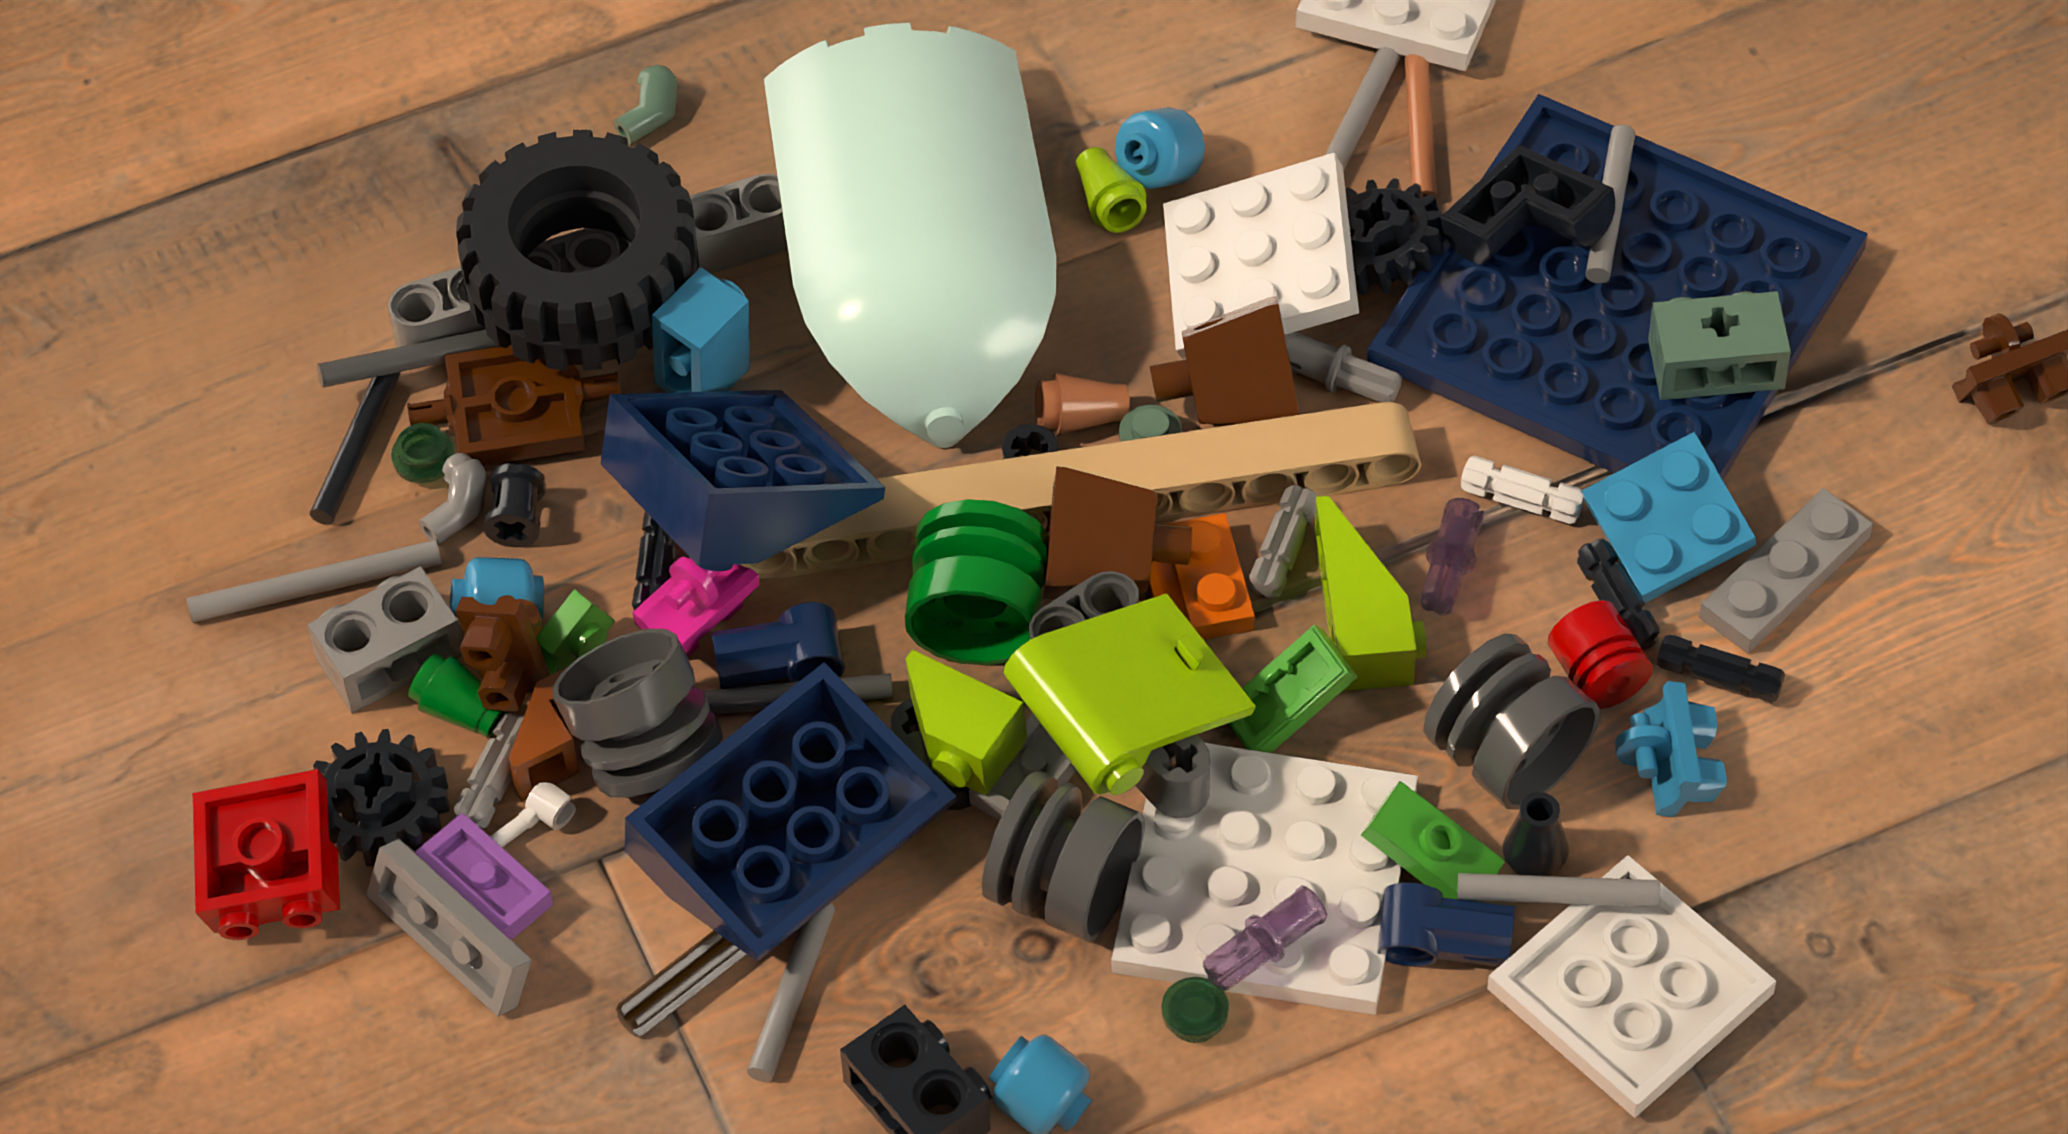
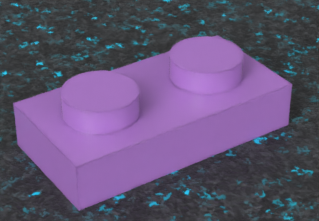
(486, 876)

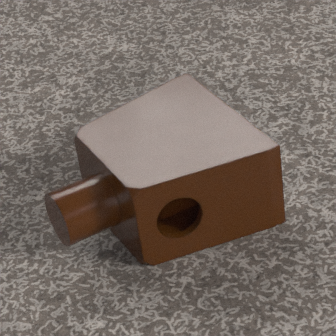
(1233, 367)
(1106, 528)

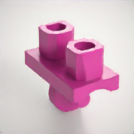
(695, 600)

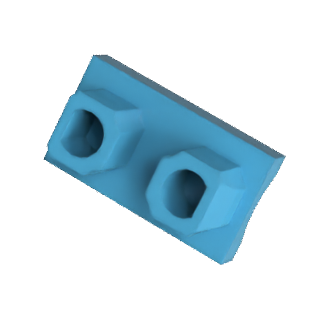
(1664, 749)

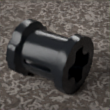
(514, 508)

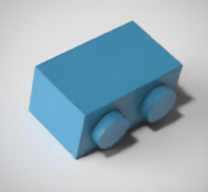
(701, 336)

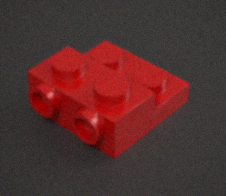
(264, 855)

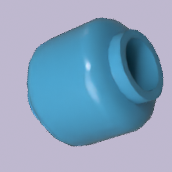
(1160, 147)
(492, 577)
(1041, 1085)

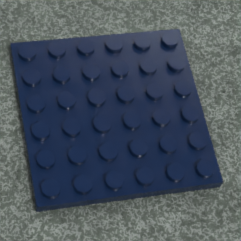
(1574, 355)

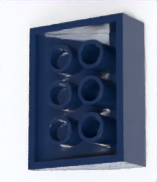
(732, 471)
(784, 814)

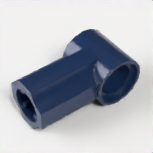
(780, 649)
(1425, 927)

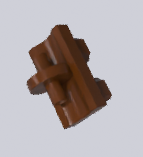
(1992, 380)
(503, 648)

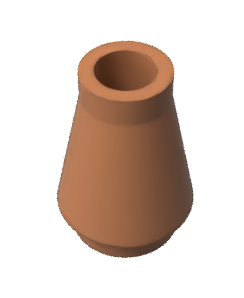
(1078, 403)

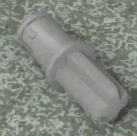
(1339, 368)

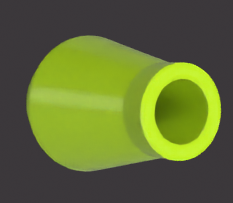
(1111, 192)

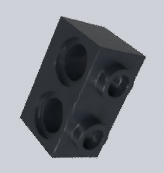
(905, 1094)

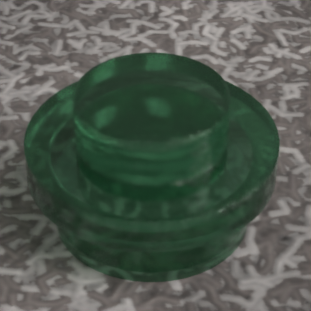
(421, 453)
(1194, 1009)

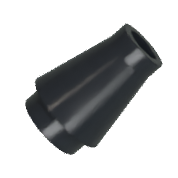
(1536, 838)

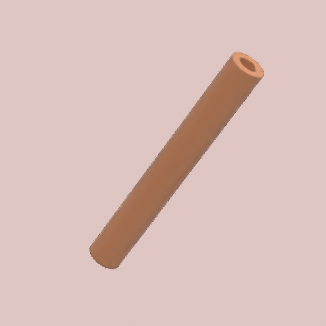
(1420, 124)

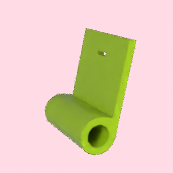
(1124, 688)

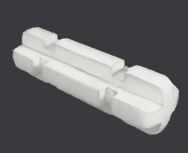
(1522, 489)

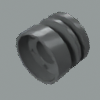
(636, 712)
(1511, 720)
(1059, 854)

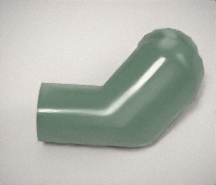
(655, 105)

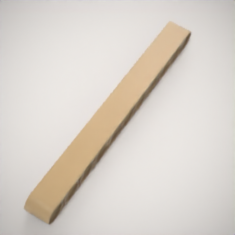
(1187, 470)

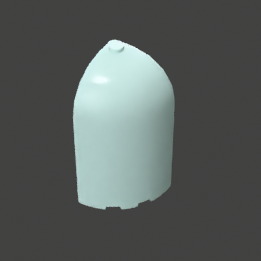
(915, 219)

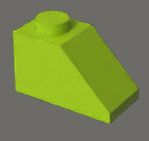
(964, 724)

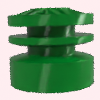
(975, 581)

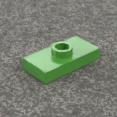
(1292, 690)
(1427, 841)

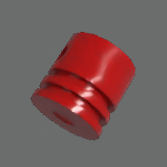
(1600, 653)

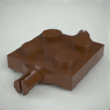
(511, 407)

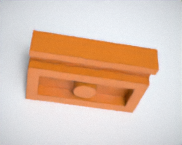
(1212, 586)

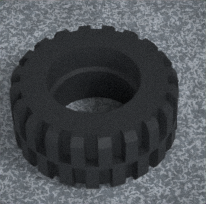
(564, 188)

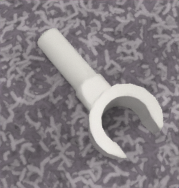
(544, 803)

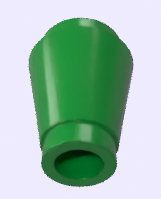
(451, 694)

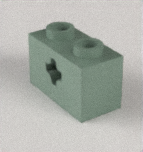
(1719, 345)

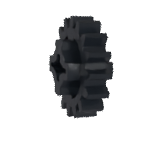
(1392, 234)
(379, 798)

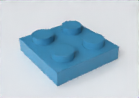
(1669, 517)

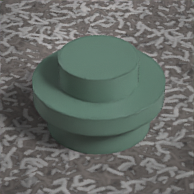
(1148, 422)

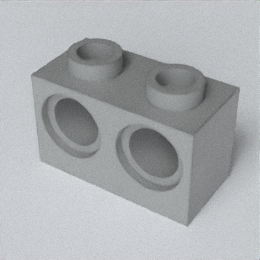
(390, 647)

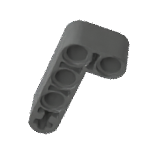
(1175, 774)

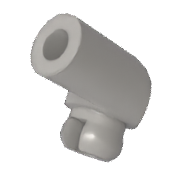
(464, 500)

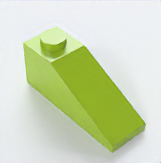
(1364, 605)

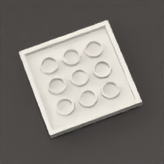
(1256, 841)

